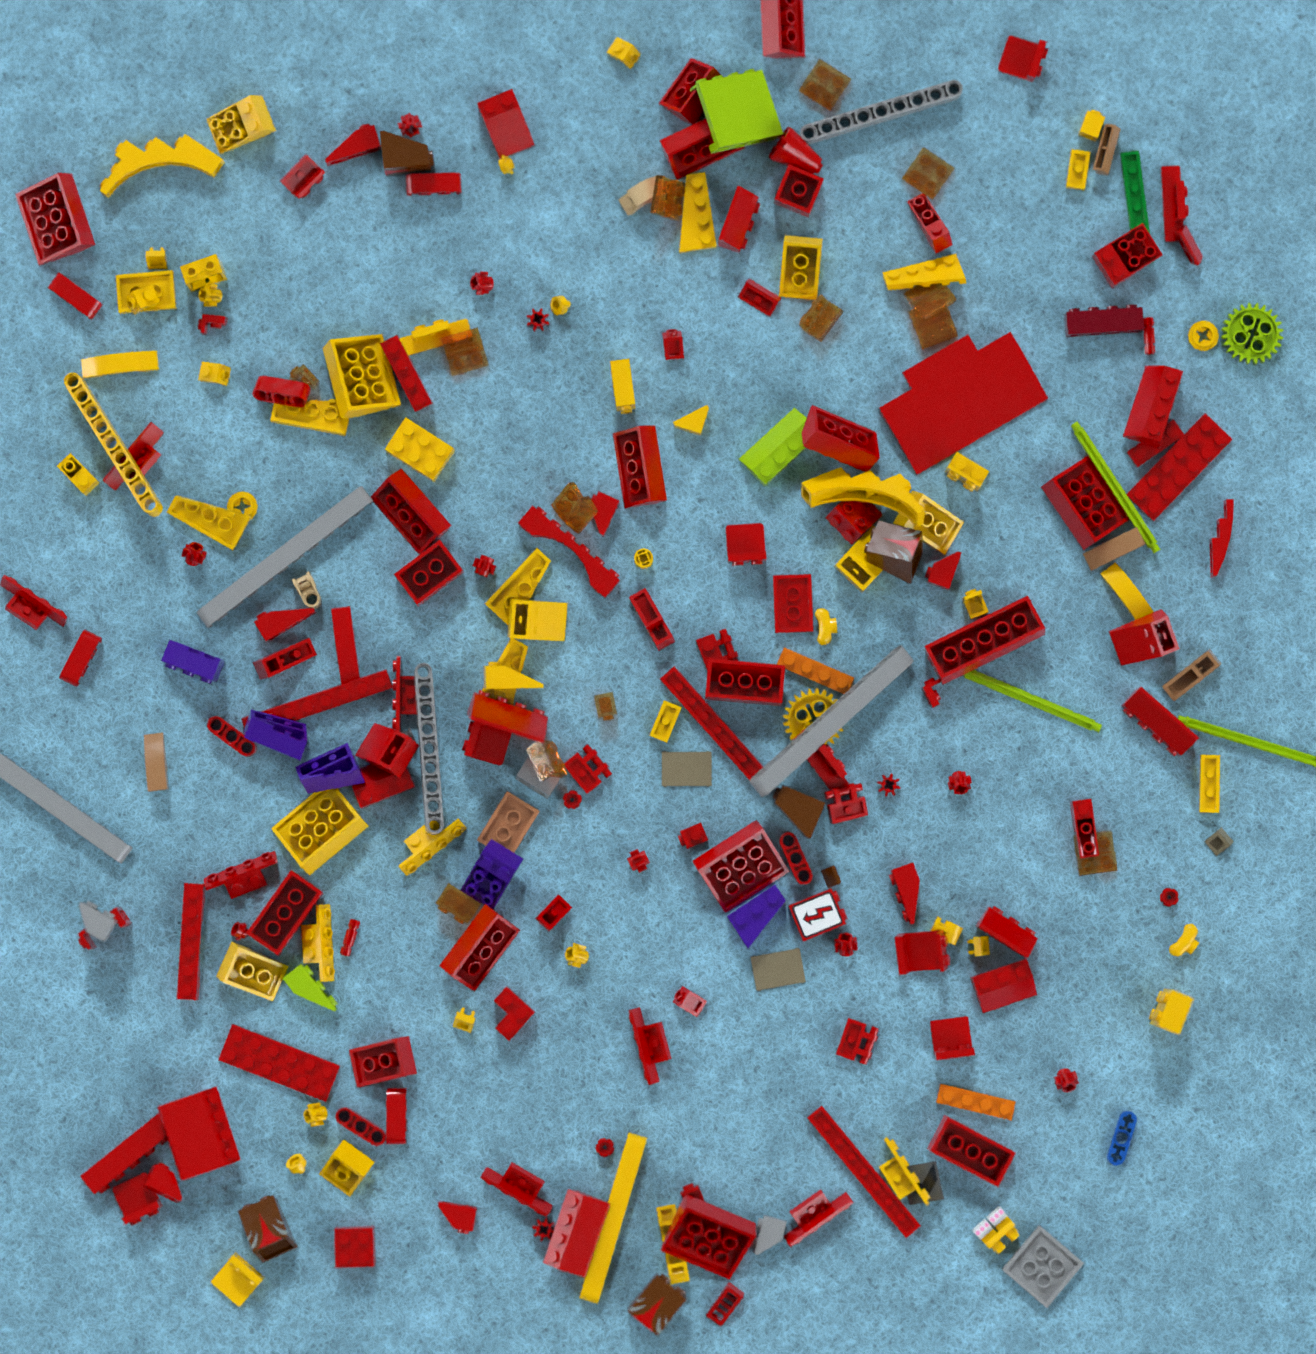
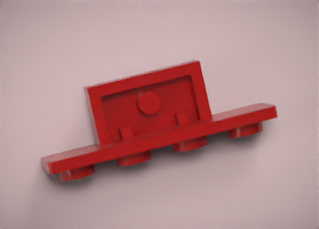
(1173, 201)
(142, 453)
(29, 607)
(405, 695)
(828, 767)
(243, 877)
(651, 1044)
(519, 1185)
(814, 1213)

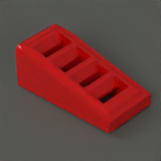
(734, 1291)

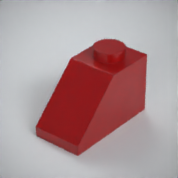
(606, 509)
(943, 571)
(163, 1182)
(459, 1216)

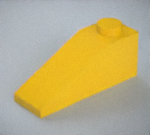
(503, 677)

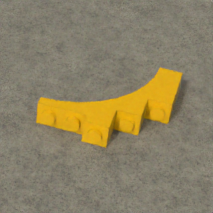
(157, 153)
(865, 487)

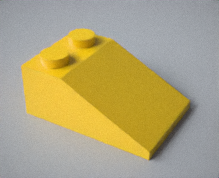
(800, 267)
(939, 525)
(251, 971)

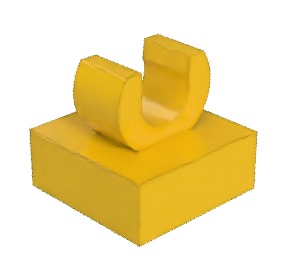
(156, 259)
(981, 946)
(463, 1021)

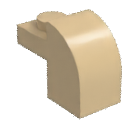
(638, 196)

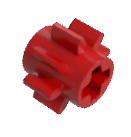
(410, 125)
(481, 283)
(535, 325)
(194, 554)
(484, 566)
(959, 782)
(883, 783)
(638, 860)
(845, 944)
(1066, 1080)
(544, 1223)

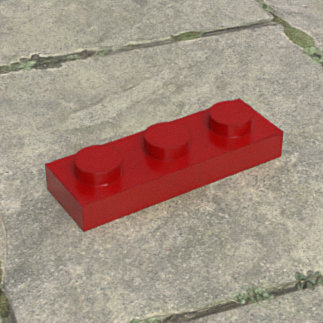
(1143, 452)

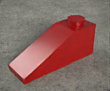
(357, 144)
(278, 622)
(284, 659)

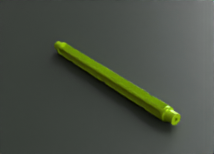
(1115, 487)
(1033, 700)
(1248, 740)

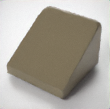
(1219, 841)

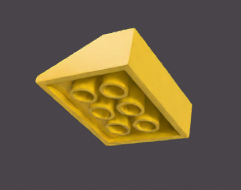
(360, 375)
(319, 828)

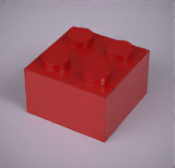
(798, 191)
(354, 1246)

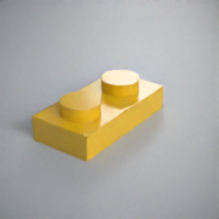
(1077, 169)
(665, 721)

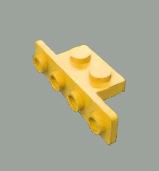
(429, 337)
(426, 845)
(318, 943)
(899, 1177)

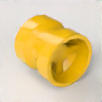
(641, 560)

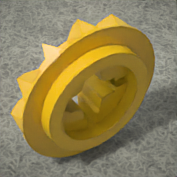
(1212, 335)
(247, 498)

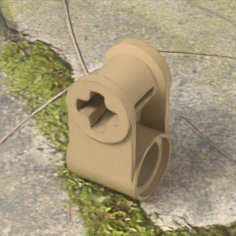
(306, 587)

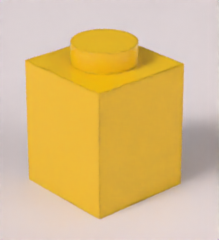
(1091, 125)

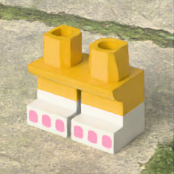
(1003, 1225)

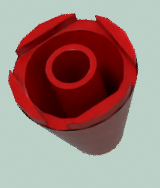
(795, 151)

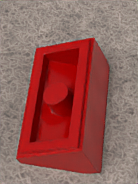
(1188, 245)
(759, 297)

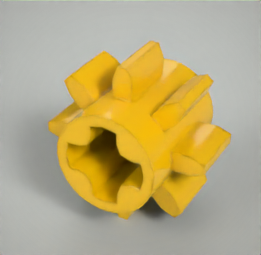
(210, 295)
(576, 955)
(315, 1114)

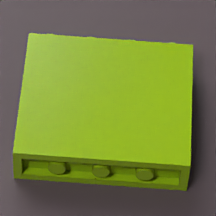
(738, 110)

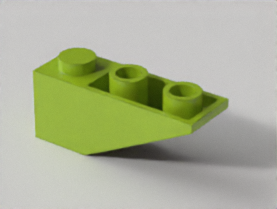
(304, 985)

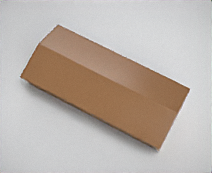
(1109, 150)

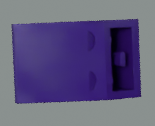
(491, 874)

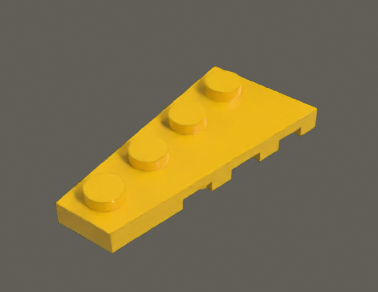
(697, 220)
(938, 270)
(315, 415)
(215, 522)
(519, 585)
(512, 657)

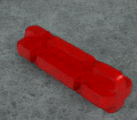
(1149, 336)
(349, 937)

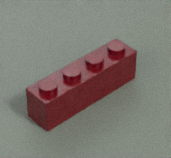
(1105, 321)

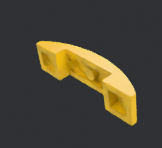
(119, 363)
(1126, 591)
(676, 1267)

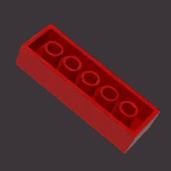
(985, 640)

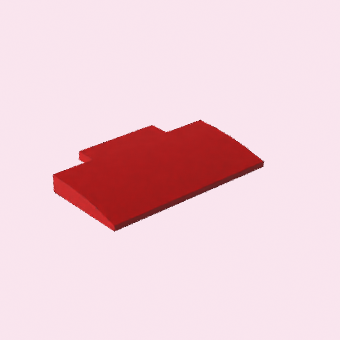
(960, 398)

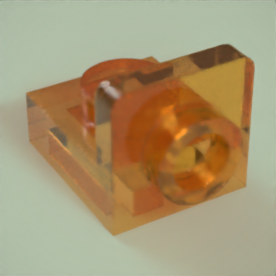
(306, 376)
(605, 706)

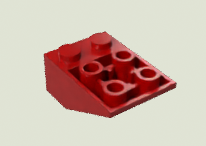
(1127, 255)
(1144, 638)
(387, 749)

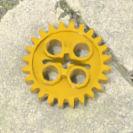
(798, 725)

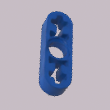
(1129, 1135)

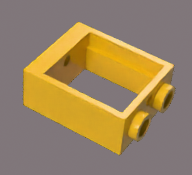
(200, 270)
(622, 385)

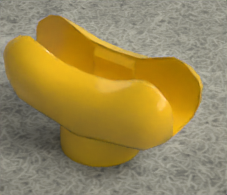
(826, 626)
(1185, 942)

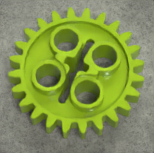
(1267, 341)

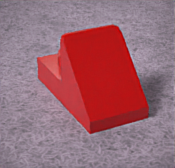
(553, 912)

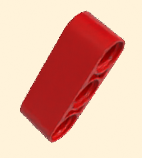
(433, 183)
(75, 296)
(281, 391)
(80, 657)
(223, 733)
(795, 848)
(396, 1116)
(351, 1125)

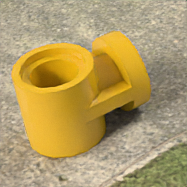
(950, 929)

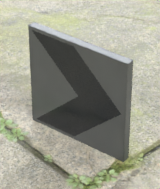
(929, 1179)

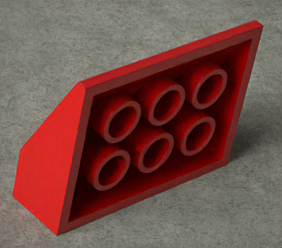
(55, 218)
(1085, 502)
(508, 716)
(740, 866)
(198, 1133)
(708, 1236)

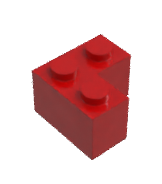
(517, 1013)

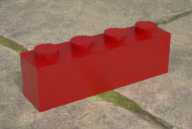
(406, 373)

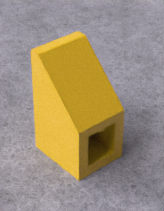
(78, 474)

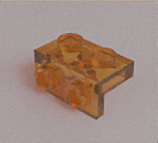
(820, 318)
(546, 760)
(458, 904)

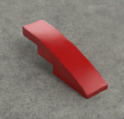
(1219, 545)
(345, 644)

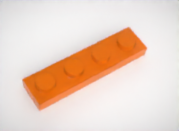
(815, 671)
(975, 1102)

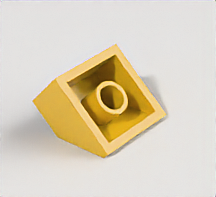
(346, 1168)

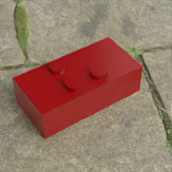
(284, 913)
(971, 1150)

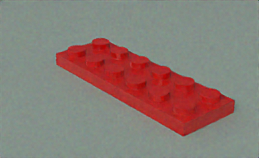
(1179, 467)
(279, 1062)

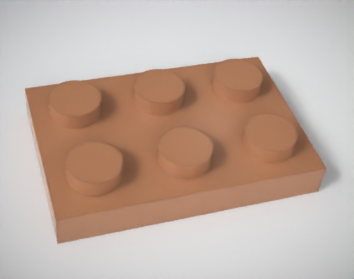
(509, 822)

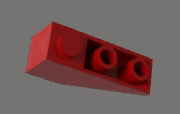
(930, 223)
(1084, 828)
(907, 884)

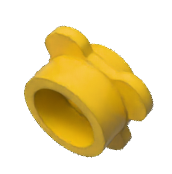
(506, 165)

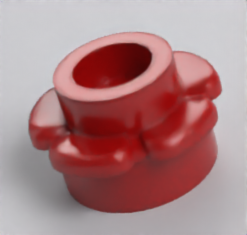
(577, 799)
(1164, 897)
(239, 930)
(604, 1142)

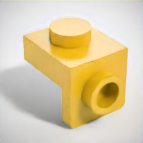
(624, 52)
(142, 299)
(214, 373)
(974, 603)

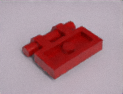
(710, 649)
(583, 773)
(847, 809)
(851, 1039)

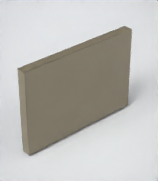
(687, 769)
(778, 969)

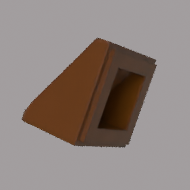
(831, 876)

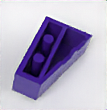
(192, 662)
(276, 733)
(330, 770)
(756, 914)

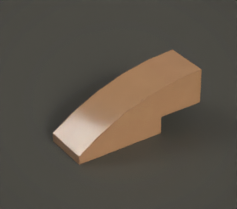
(1114, 548)
(1191, 675)
(155, 762)

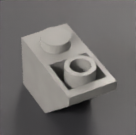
(96, 922)
(770, 1233)

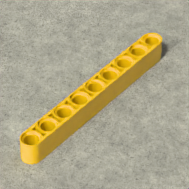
(107, 438)
(619, 1200)

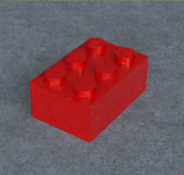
(429, 573)

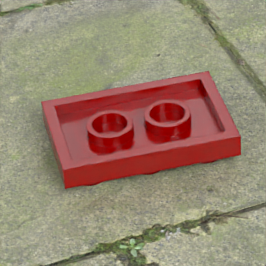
(793, 603)

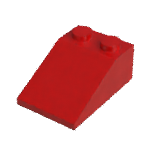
(505, 123)
(382, 1061)

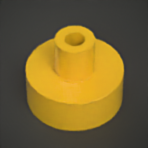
(559, 305)
(296, 1164)

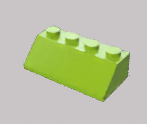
(776, 448)

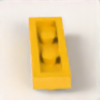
(1209, 784)

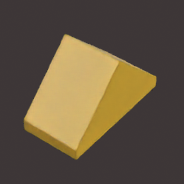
(694, 421)

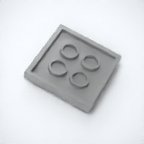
(1042, 1266)

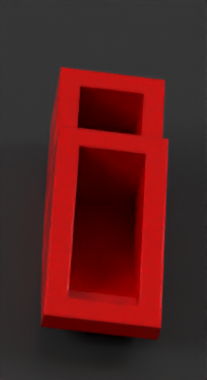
(652, 619)

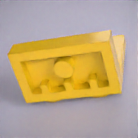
(966, 471)
(237, 1279)

